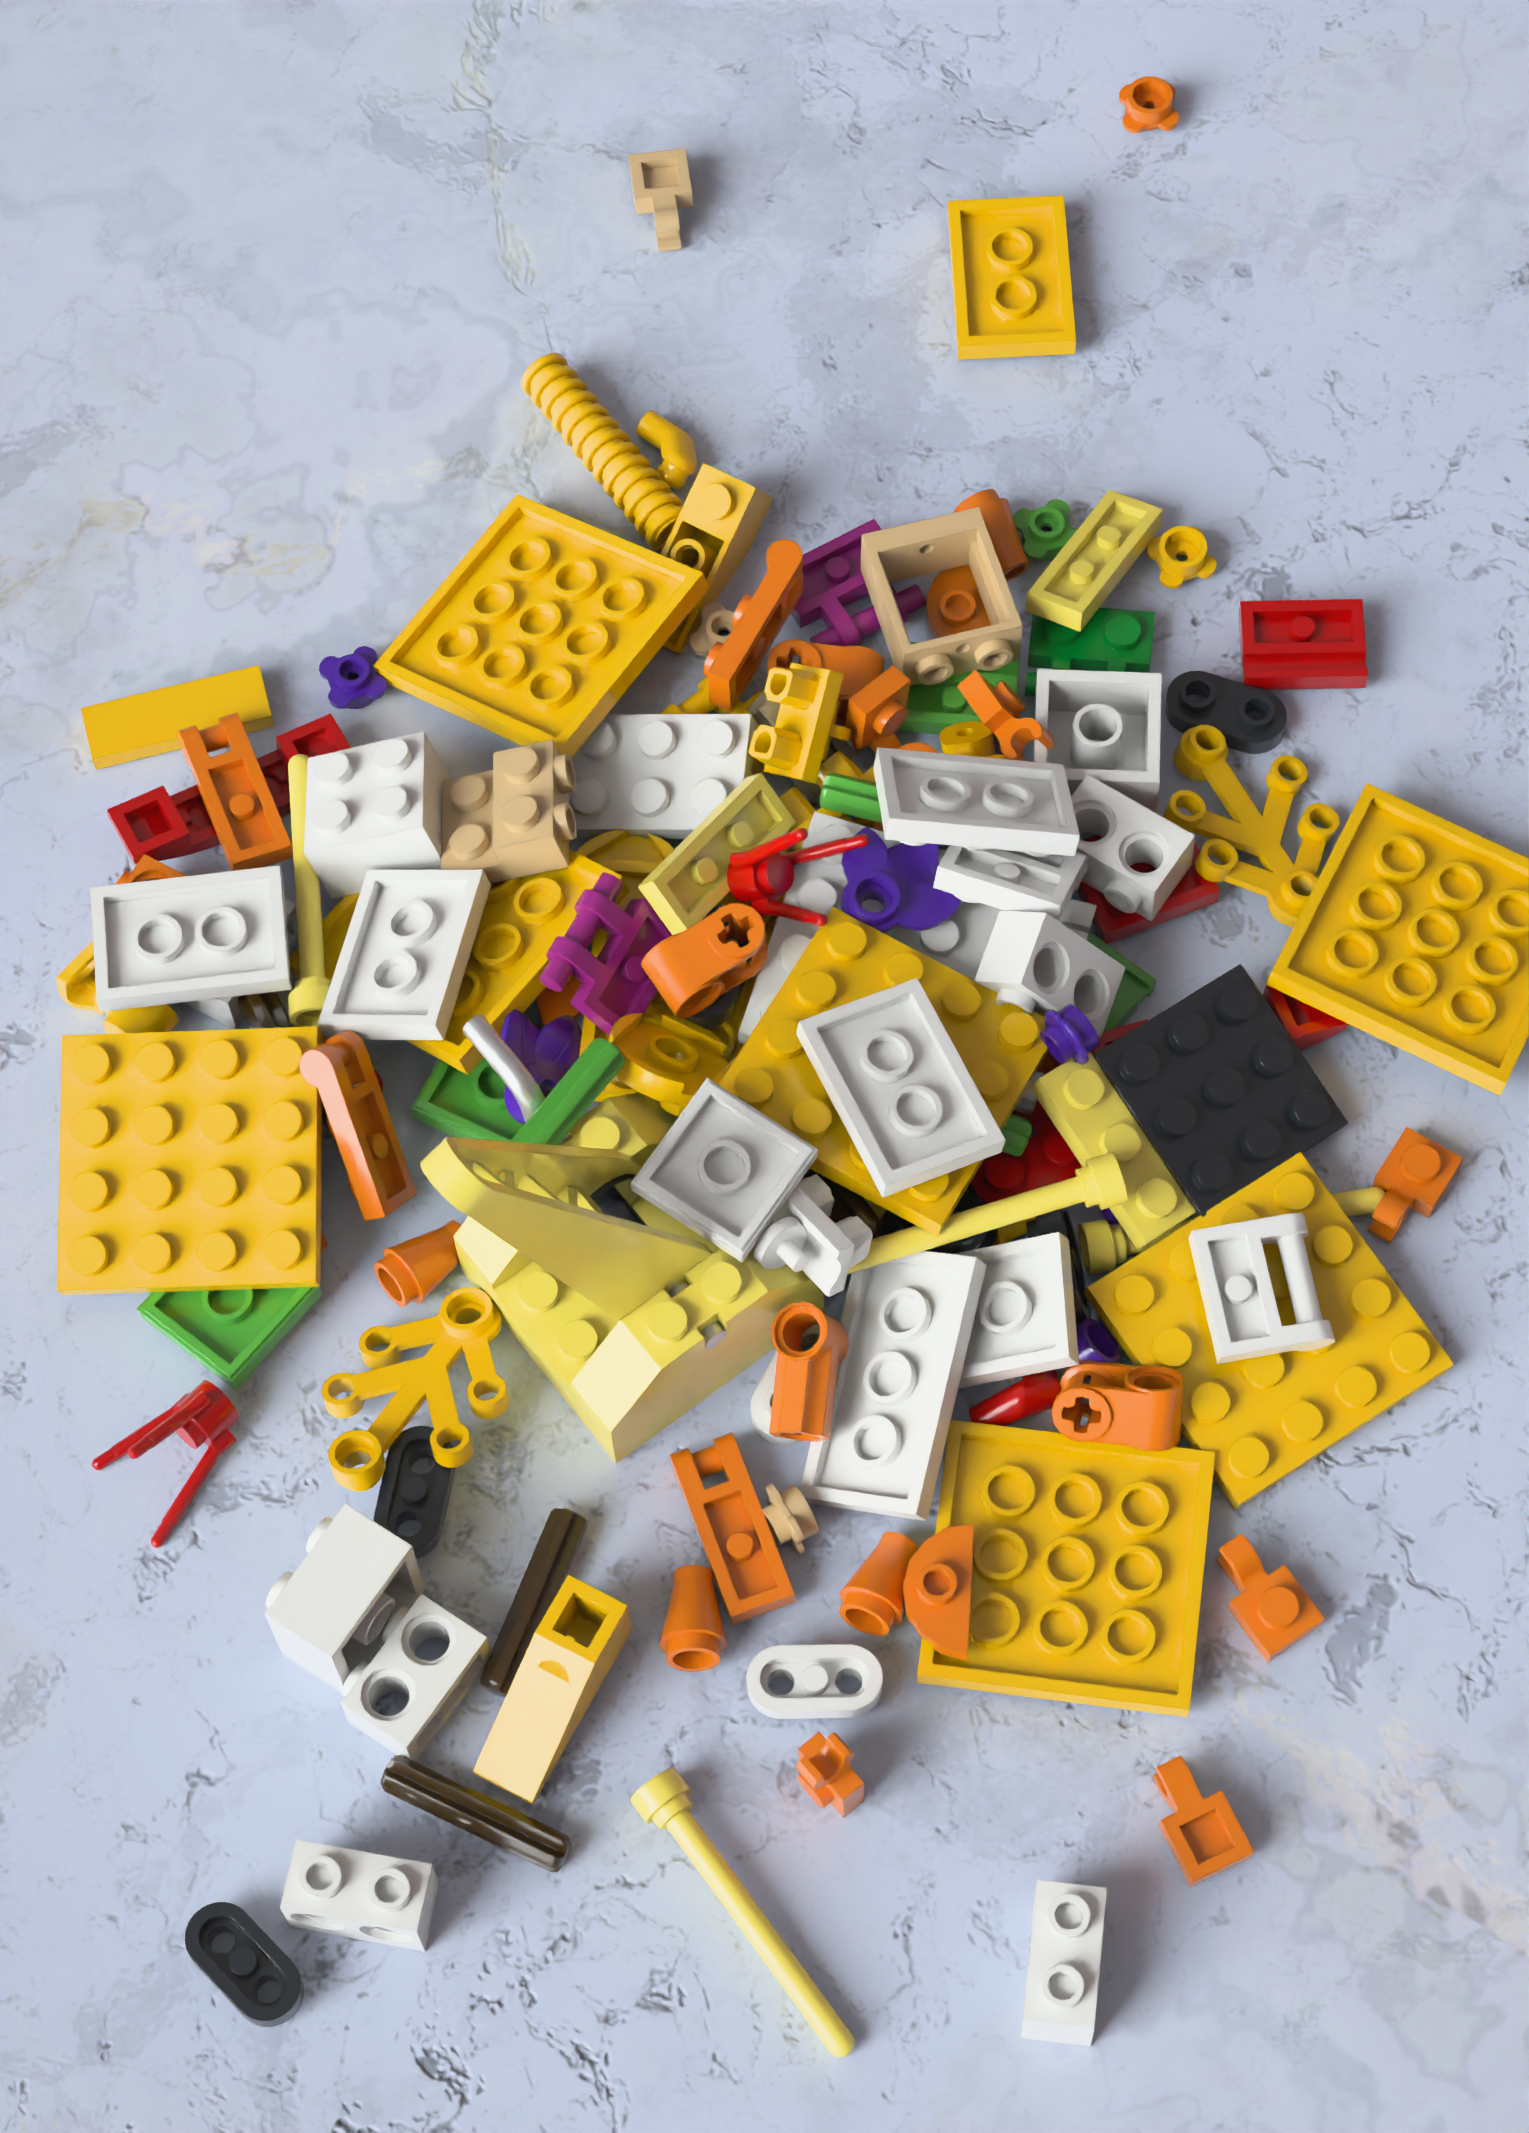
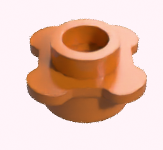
(1153, 93)

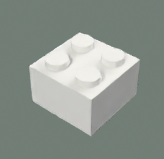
(1103, 728)
(373, 811)
(342, 1595)

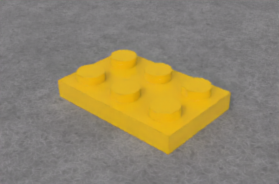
(1011, 277)

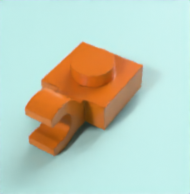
(879, 711)
(999, 711)
(1412, 1178)
(1270, 1606)
(828, 1773)
(1200, 1831)

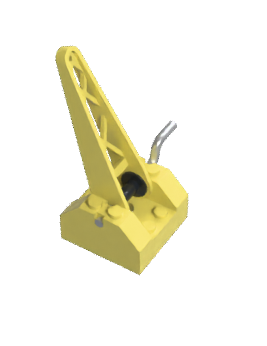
(593, 1279)

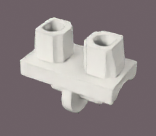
(811, 1241)

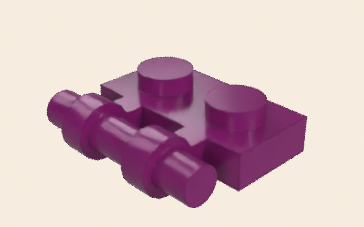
(835, 580)
(614, 980)

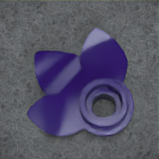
(900, 881)
(544, 1053)

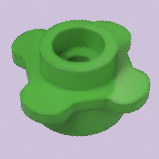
(1040, 544)

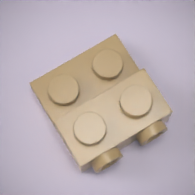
(511, 817)

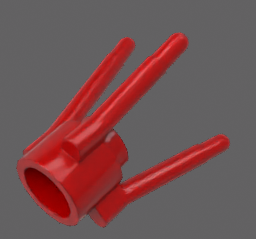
(765, 874)
(197, 1419)

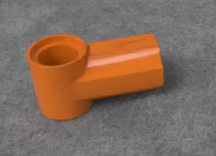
(807, 1378)

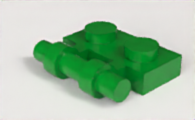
(1109, 642)

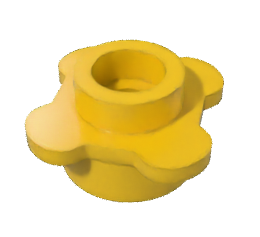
(1186, 542)

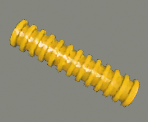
(603, 447)

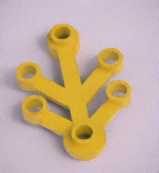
(1202, 758)
(415, 1383)

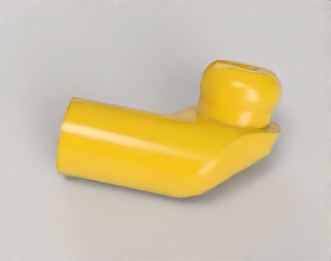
(675, 447)

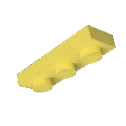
(1094, 560)
(696, 871)
(1097, 1123)

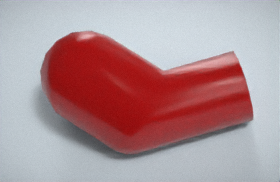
(1019, 1401)

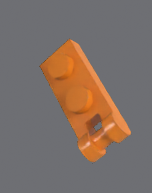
(755, 625)
(236, 794)
(360, 1123)
(733, 1530)

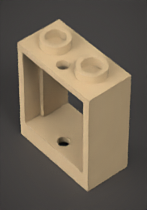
(930, 548)

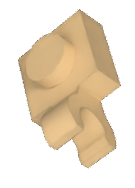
(661, 187)

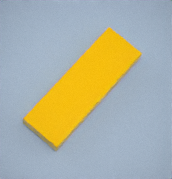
(149, 721)

